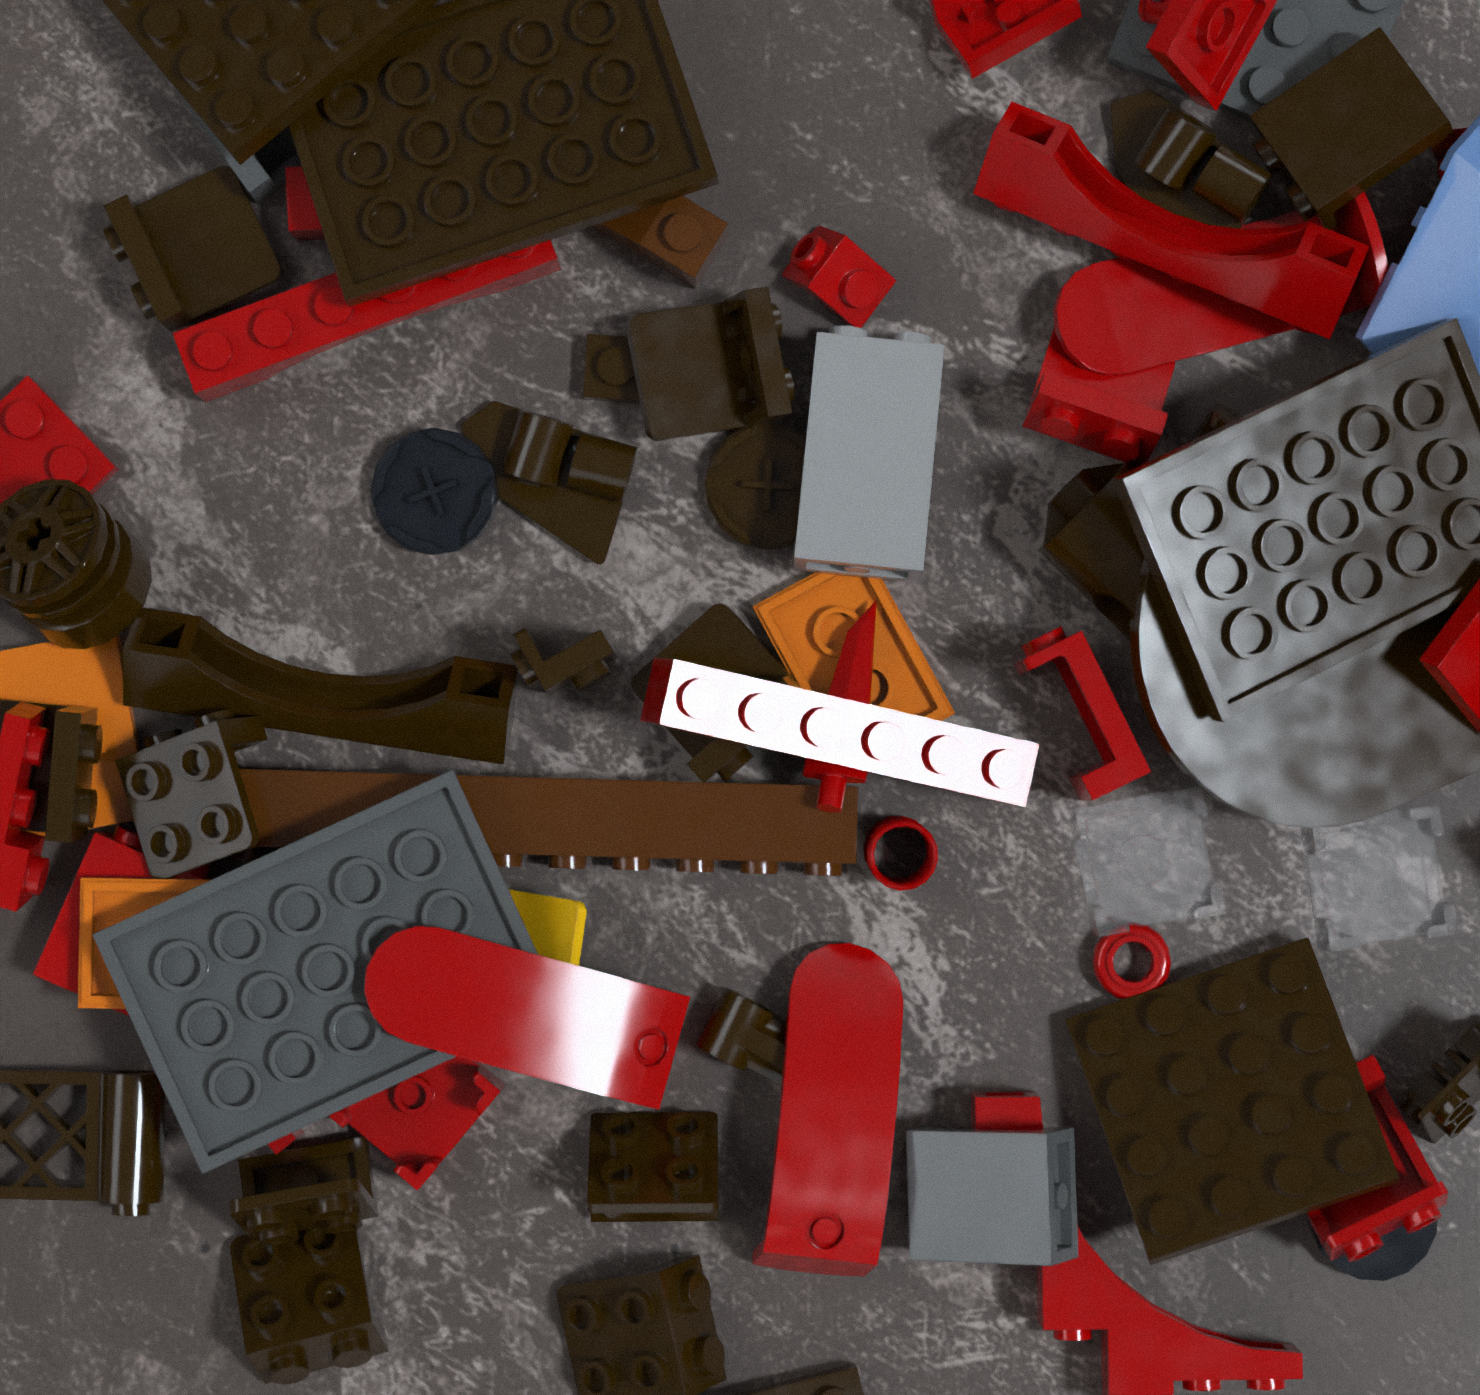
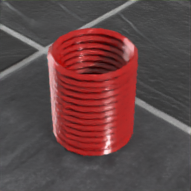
(915, 879)

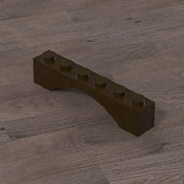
(443, 709)

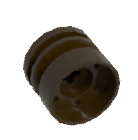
(70, 565)

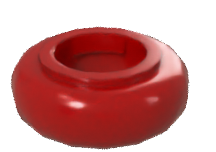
(1159, 962)

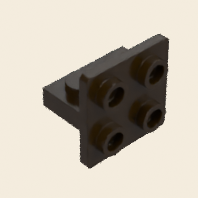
(653, 1167)

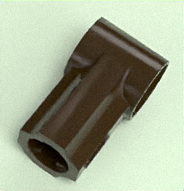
(745, 1036)

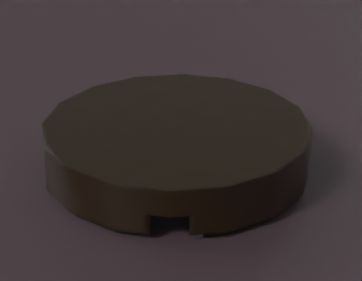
(757, 485)

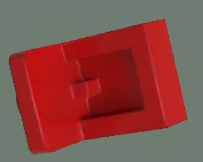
(838, 275)

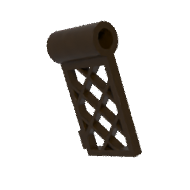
(121, 1144)

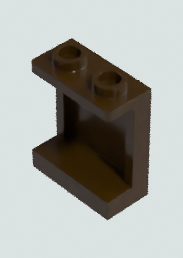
(1349, 127)

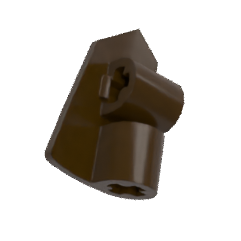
(1180, 163)
(556, 473)

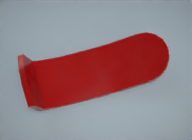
(1135, 317)
(526, 1013)
(835, 1115)

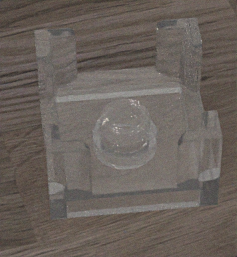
(1145, 860)
(1377, 879)

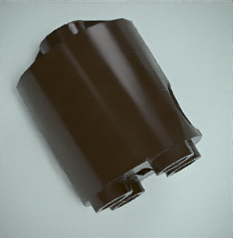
(1095, 543)

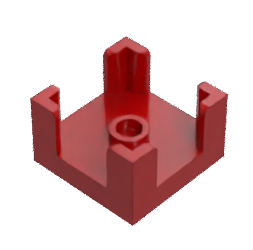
(424, 1115)

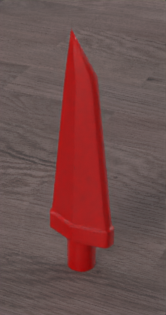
(852, 682)

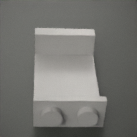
(869, 455)

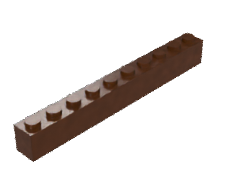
(585, 818)

